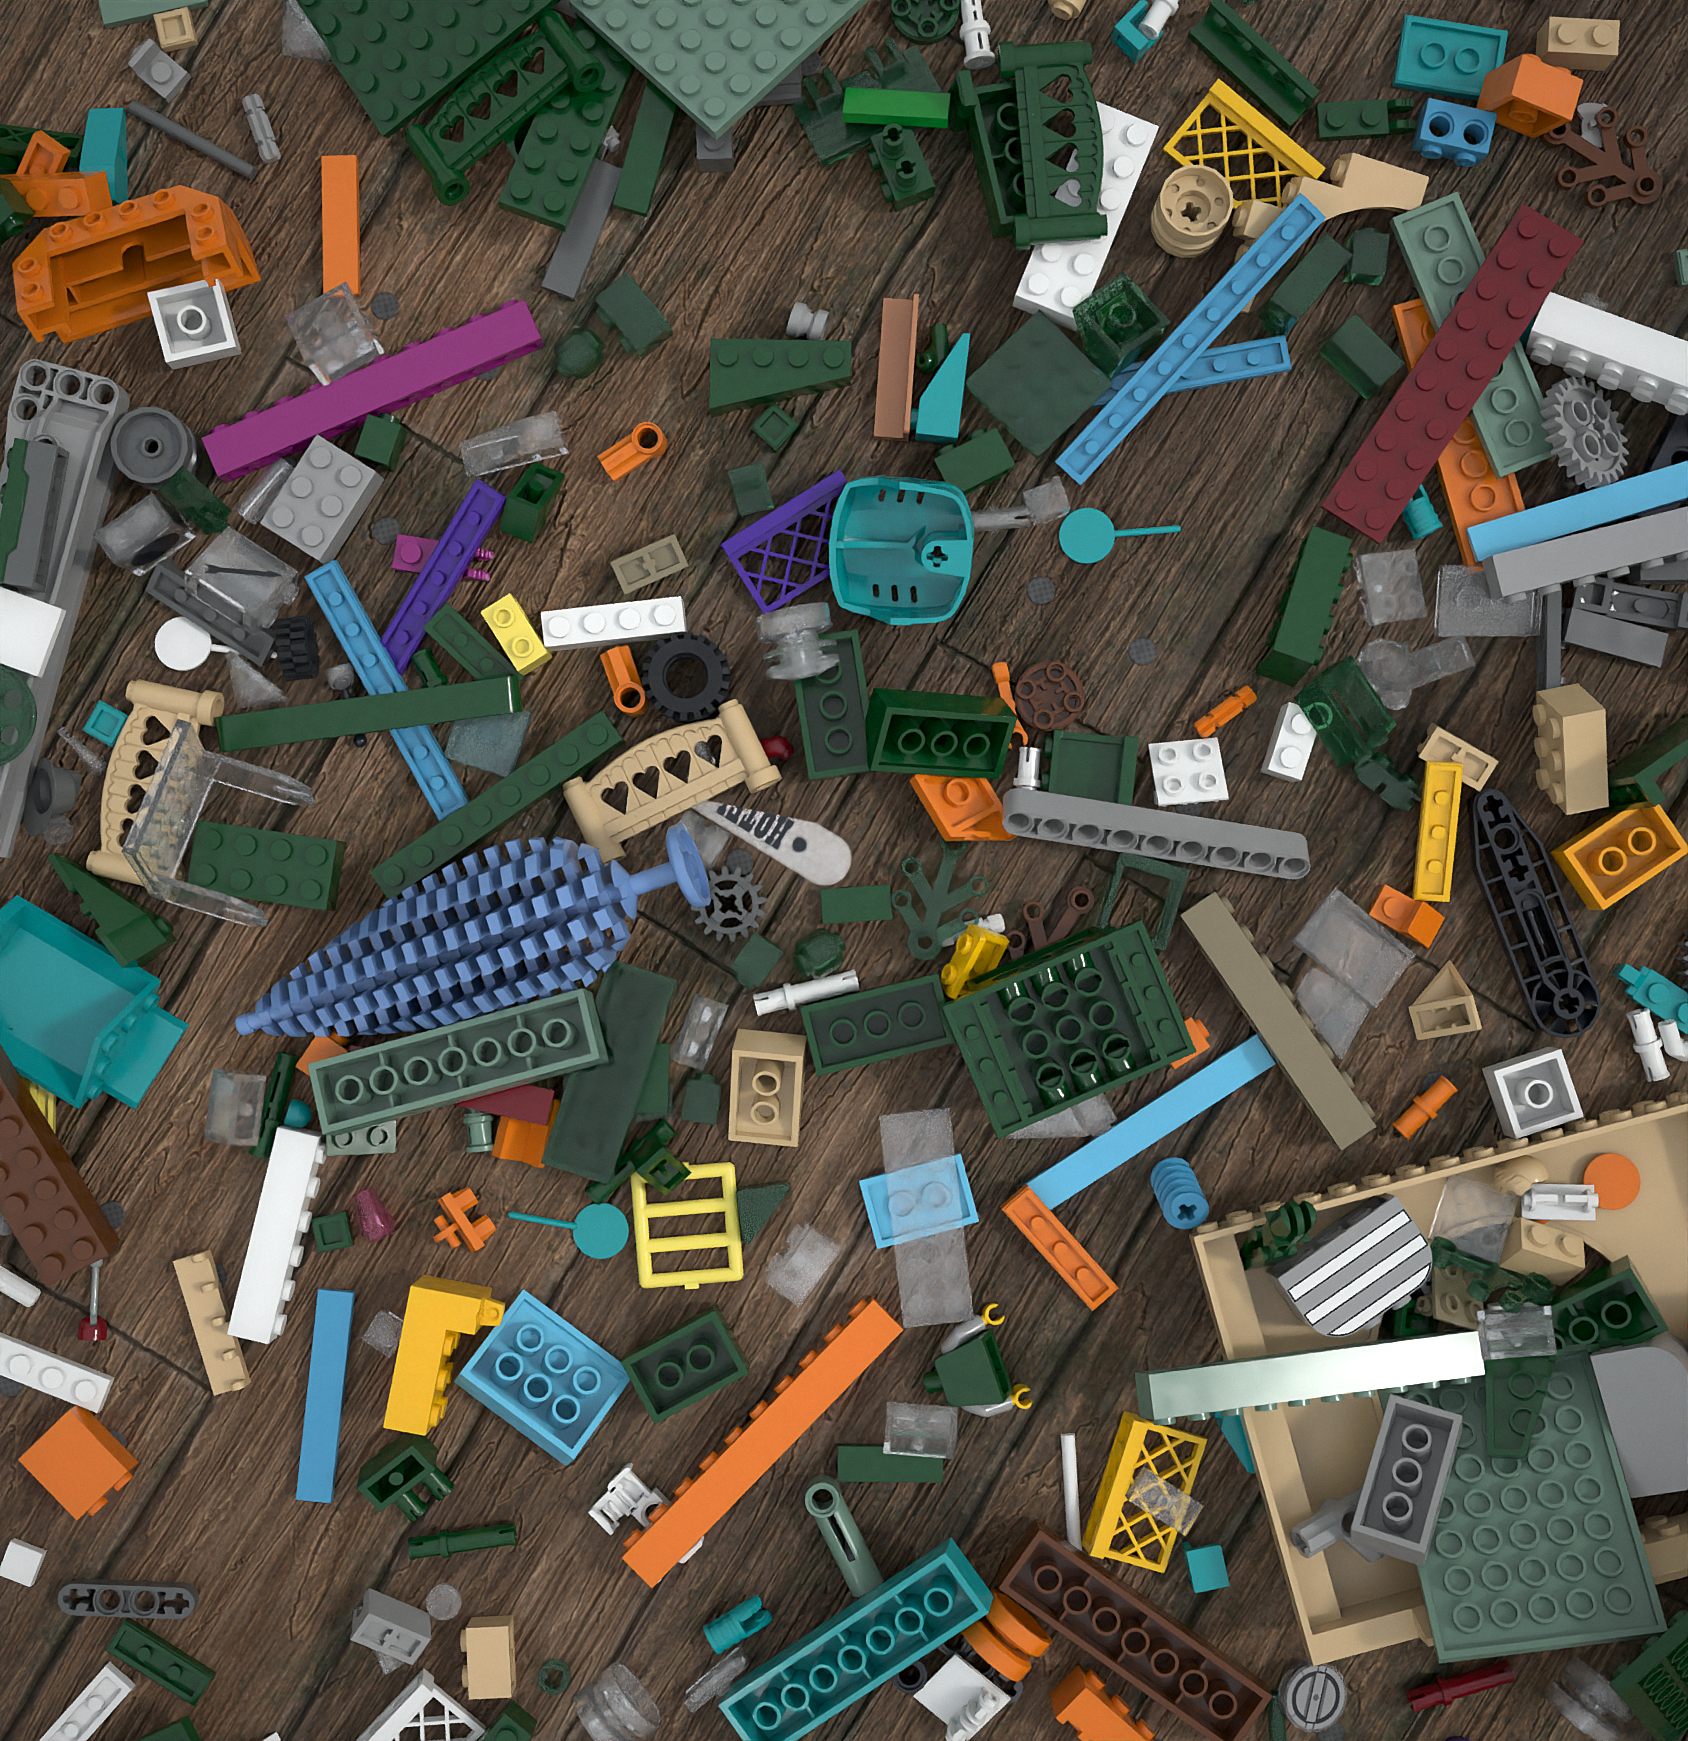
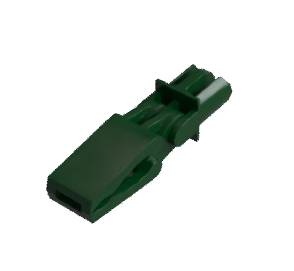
(1278, 1236)

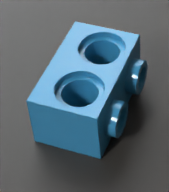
(1453, 122)

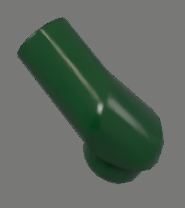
(938, 351)

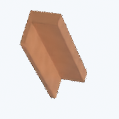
(896, 369)

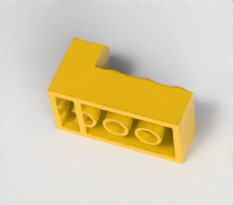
(431, 1330)

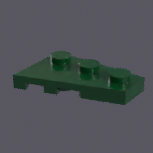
(1514, 1402)

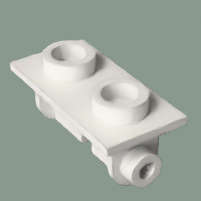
(1559, 1202)

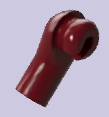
(777, 747)

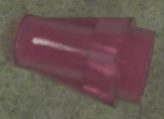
(374, 1218)

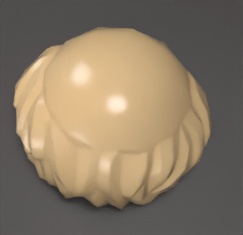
(1519, 1174)

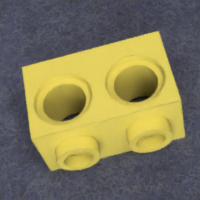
(516, 634)

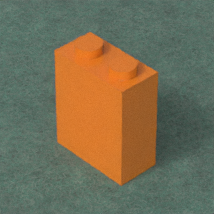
(79, 1462)

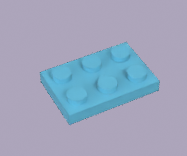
(877, 1203)

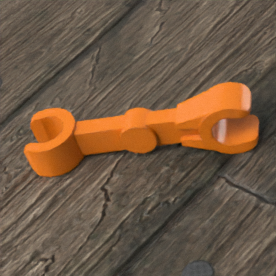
(1002, 679)

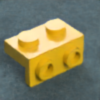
(975, 953)

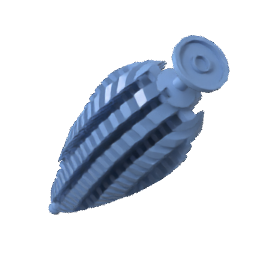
(475, 941)

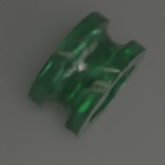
(544, 1673)

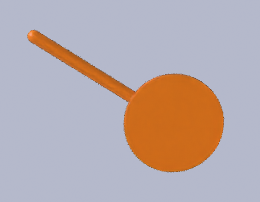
(1613, 1179)

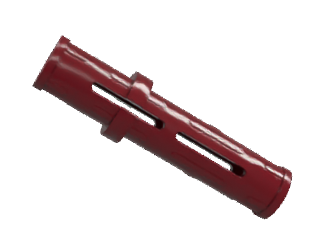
(1459, 1686)

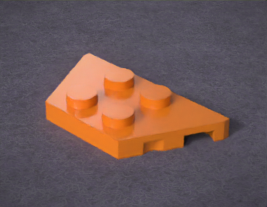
(962, 807)

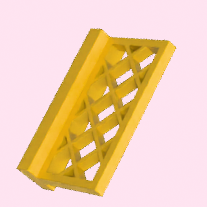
(1257, 129)
(1116, 1482)

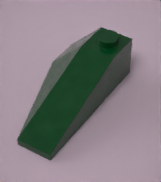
(1605, 1310)

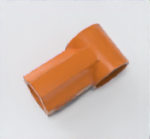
(630, 454)
(624, 679)

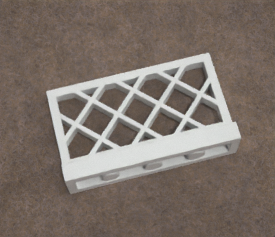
(410, 1703)

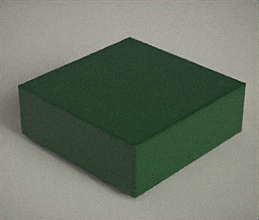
(774, 427)
(332, 1231)

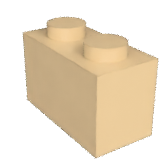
(1578, 43)
(1543, 1250)
(490, 1657)

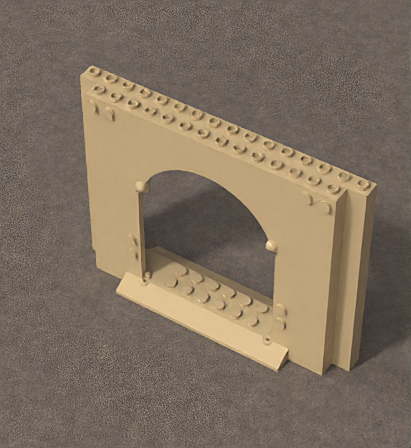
(1327, 1446)

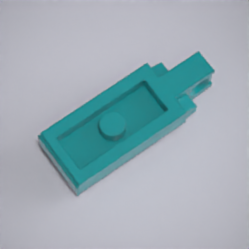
(1656, 993)

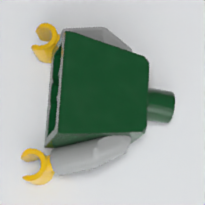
(974, 1371)

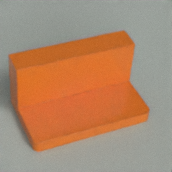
(523, 1139)

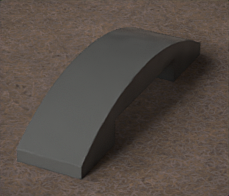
(1633, 604)

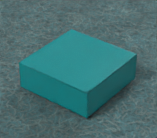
(105, 723)

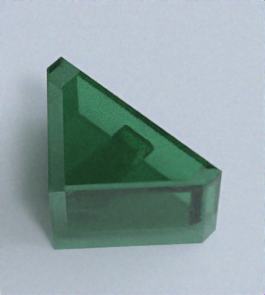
(757, 1204)

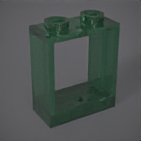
(1303, 286)
(1331, 720)
(1151, 867)

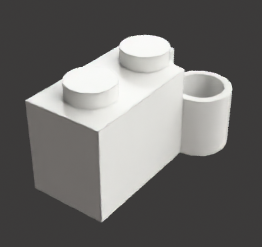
(1289, 744)

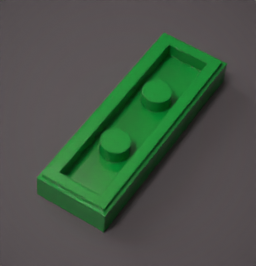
(897, 107)

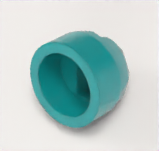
(298, 1114)

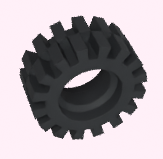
(297, 648)

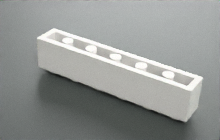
(277, 1234)

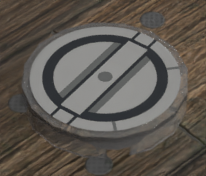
(1312, 1696)

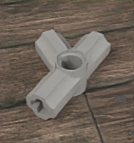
(1329, 1526)

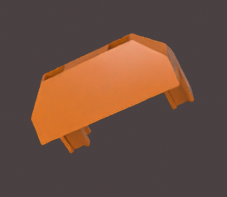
(102, 265)

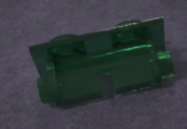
(196, 502)
(1399, 786)

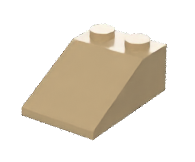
(767, 1087)

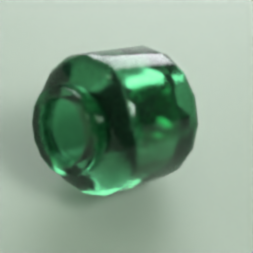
(579, 353)
(819, 953)

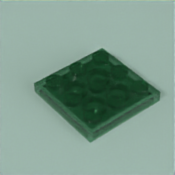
(1038, 384)

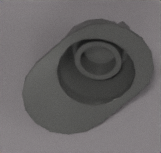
(49, 795)

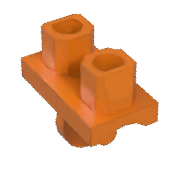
(473, 1233)

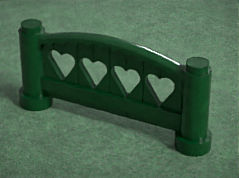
(564, 63)
(1047, 217)

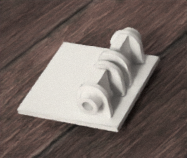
(1187, 772)
(961, 1698)

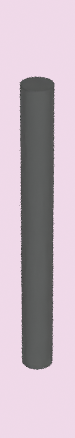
(192, 139)

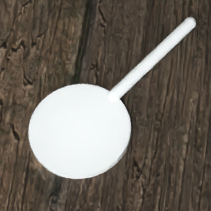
(186, 645)

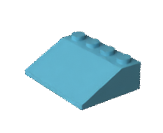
(544, 1378)

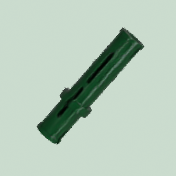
(275, 1103)
(600, 1191)
(462, 1541)

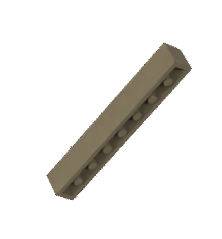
(1277, 1021)

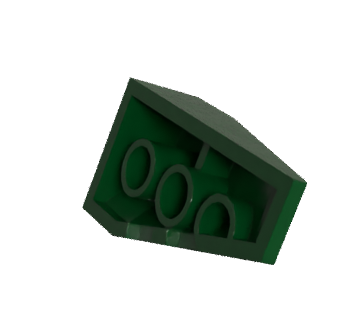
(126, 926)

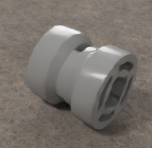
(804, 322)

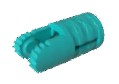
(1420, 515)
(737, 1624)

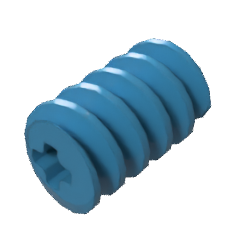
(1179, 1193)

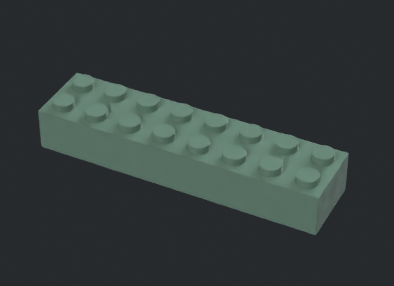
(457, 1062)

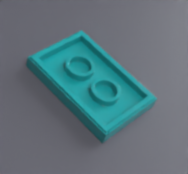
(1446, 56)

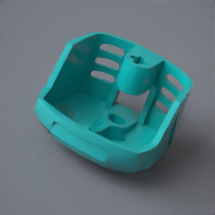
(893, 546)

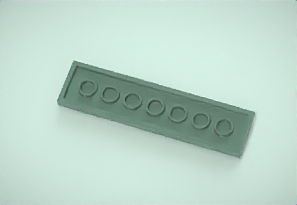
(1442, 262)

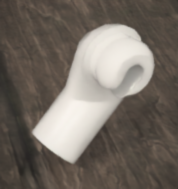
(1671, 1040)

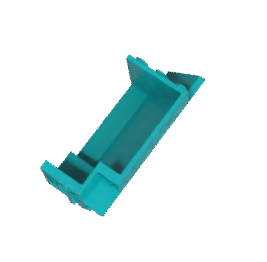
(77, 1012)

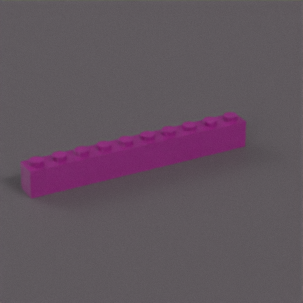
(377, 389)

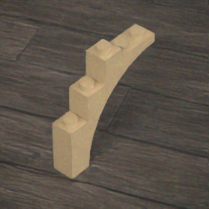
(1356, 185)

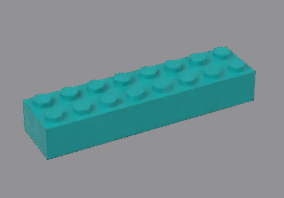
(859, 1648)

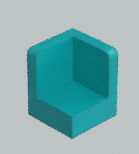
(1127, 36)
(1205, 1567)

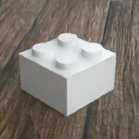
(194, 323)
(1532, 1092)

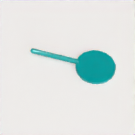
(1090, 535)
(597, 1230)

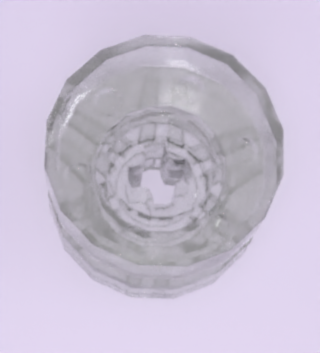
(797, 641)

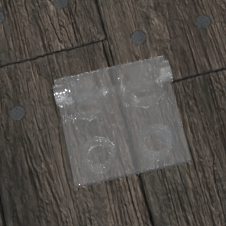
(1390, 586)

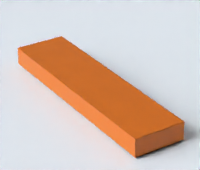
(341, 222)
(1059, 1247)

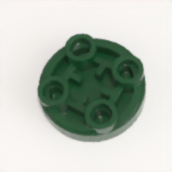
(924, 20)

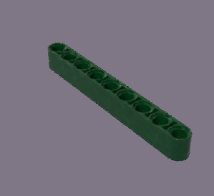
(369, 714)

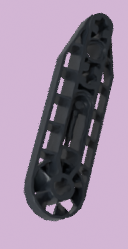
(1520, 895)

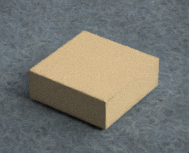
(175, 29)

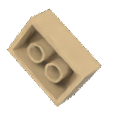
(1571, 748)

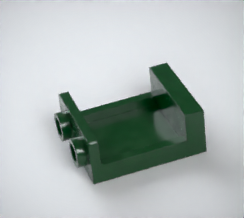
(1090, 766)

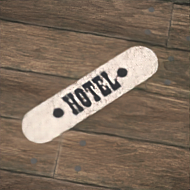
(794, 842)

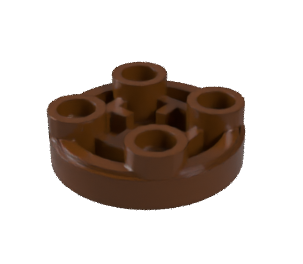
(1049, 696)

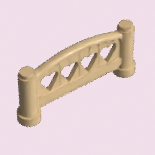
(167, 706)
(740, 761)

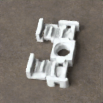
(624, 1498)

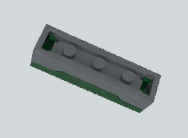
(30, 512)

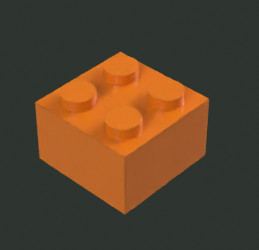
(1530, 95)

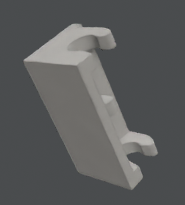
(391, 1627)

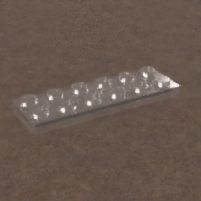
(926, 1217)

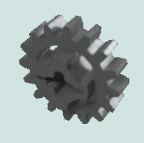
(739, 891)

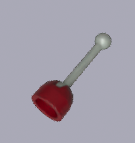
(93, 1326)

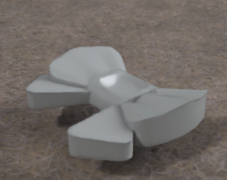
(1588, 129)

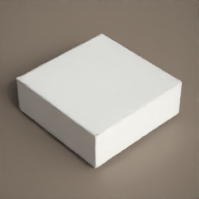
(22, 1562)

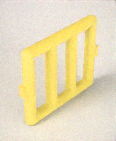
(729, 1239)

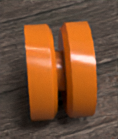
(1007, 1637)

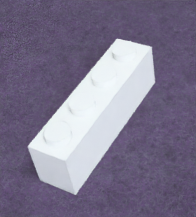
(613, 623)

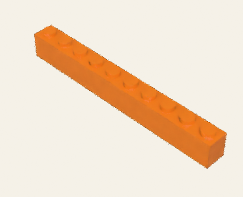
(761, 1441)

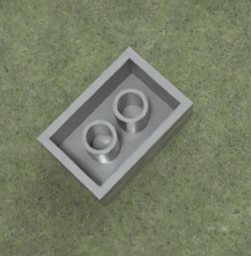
(322, 500)

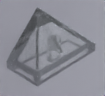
(300, 37)
(1442, 660)
(251, 686)

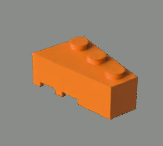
(1093, 1711)

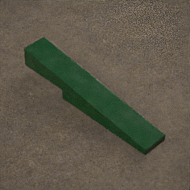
(646, 151)

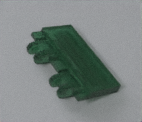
(824, 126)

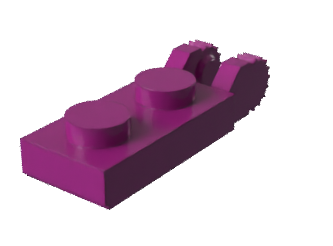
(413, 553)

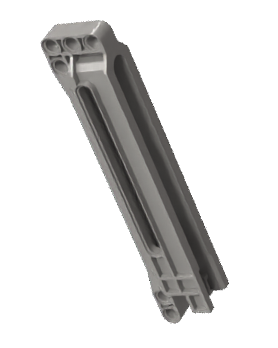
(84, 429)

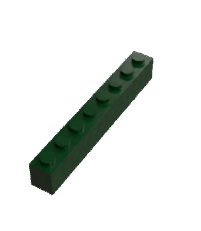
(499, 805)

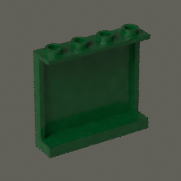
(1632, 778)

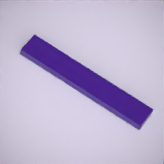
(442, 572)

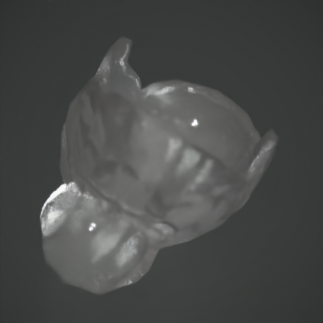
(1396, 670)

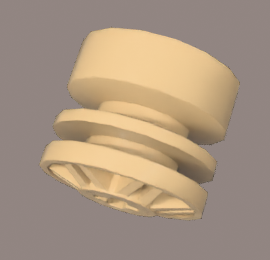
(1201, 196)

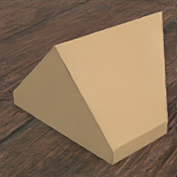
(1444, 1006)

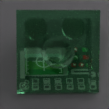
(1119, 325)

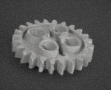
(1584, 432)

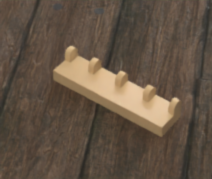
(211, 1322)

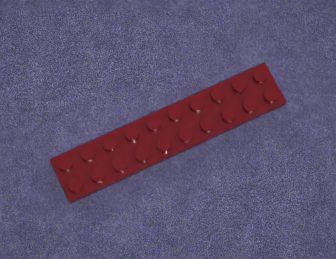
(1452, 373)

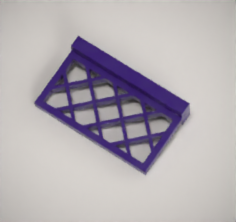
(776, 522)

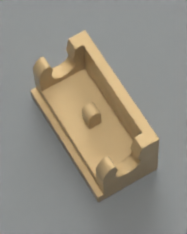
(1445, 746)

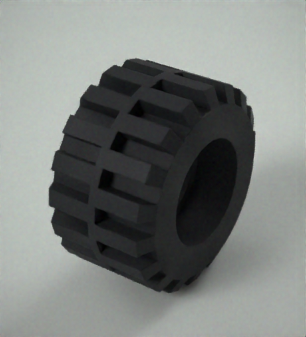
(673, 650)

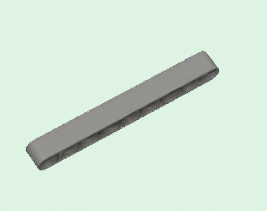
(1155, 833)

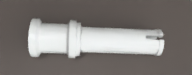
(975, 35)

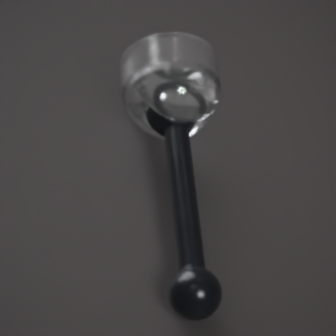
(341, 679)

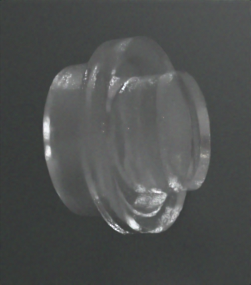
(444, 1601)

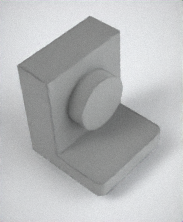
(158, 70)

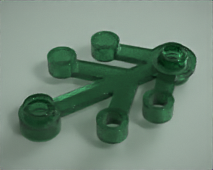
(937, 902)
(1530, 1288)

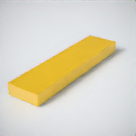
(1437, 831)

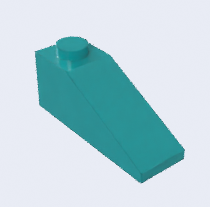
(106, 149)
(941, 402)

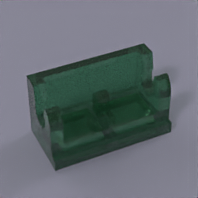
(1361, 357)

